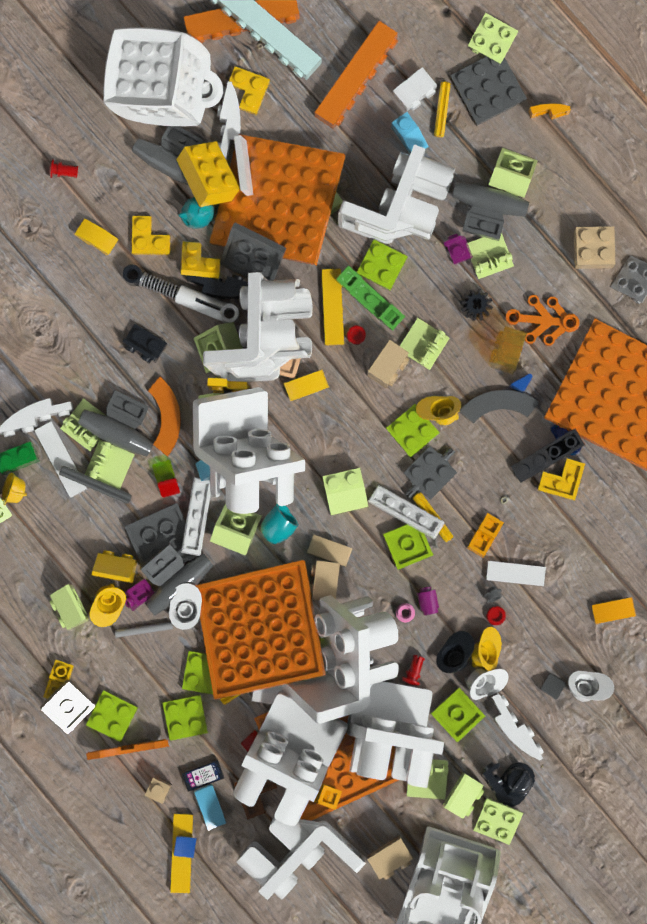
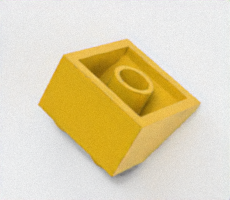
(115, 567)

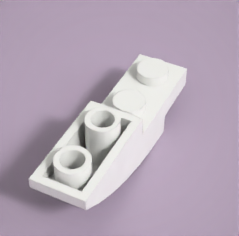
(229, 114)
(27, 417)
(518, 735)

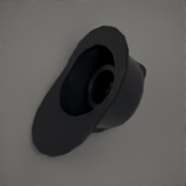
(455, 652)
(517, 783)

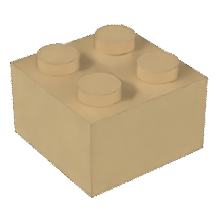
(594, 247)
(388, 364)
(325, 579)
(389, 858)

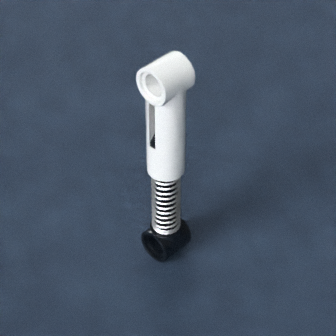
(183, 295)

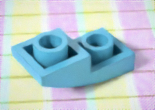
(209, 807)

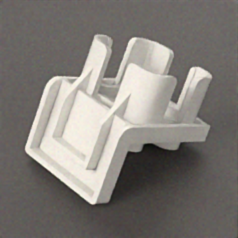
(399, 212)
(267, 334)
(239, 448)
(346, 660)
(397, 719)
(291, 753)
(304, 849)
(450, 881)

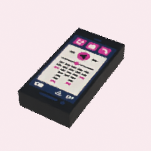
(203, 775)

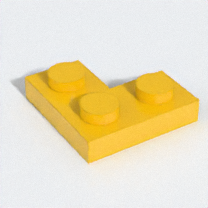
(254, 87)
(144, 242)
(195, 265)
(219, 385)
(566, 484)

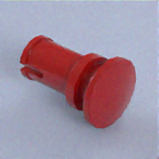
(62, 169)
(414, 671)

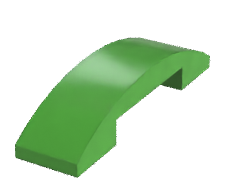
(369, 298)

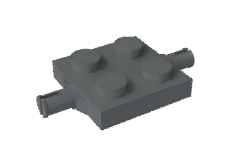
(429, 472)

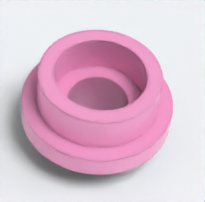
(399, 612)

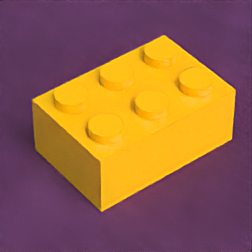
(208, 174)

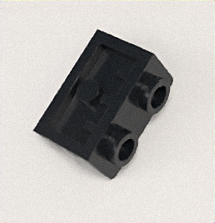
(144, 343)
(493, 781)

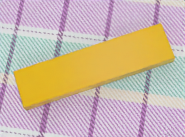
(332, 307)
(181, 865)

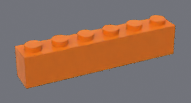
(216, 24)
(356, 74)

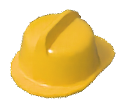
(439, 408)
(13, 489)
(107, 605)
(487, 650)

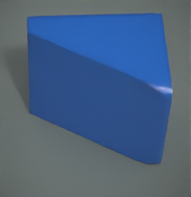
(521, 384)
(185, 846)

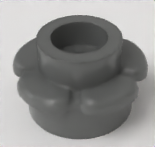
(492, 594)

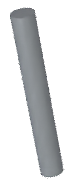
(143, 629)

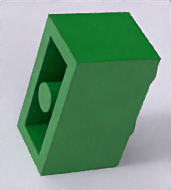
(18, 458)

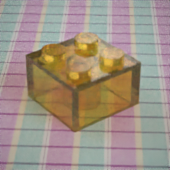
(508, 350)

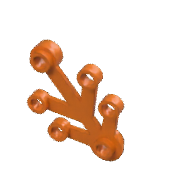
(545, 320)

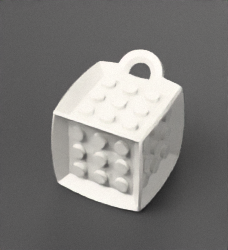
(158, 77)

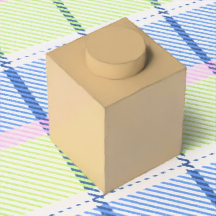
(158, 790)

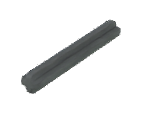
(95, 484)

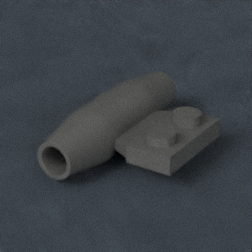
(164, 157)
(488, 208)
(119, 424)
(168, 572)

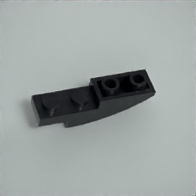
(216, 288)
(548, 455)

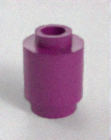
(428, 600)

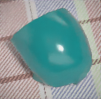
(195, 216)
(277, 527)

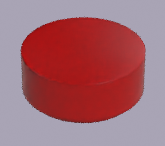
(356, 335)
(496, 615)

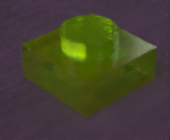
(163, 471)

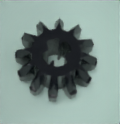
(468, 303)

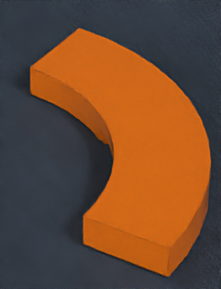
(169, 416)
(127, 749)

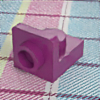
(458, 248)
(138, 595)

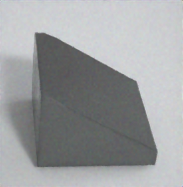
(552, 686)

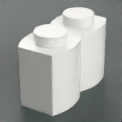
(415, 89)

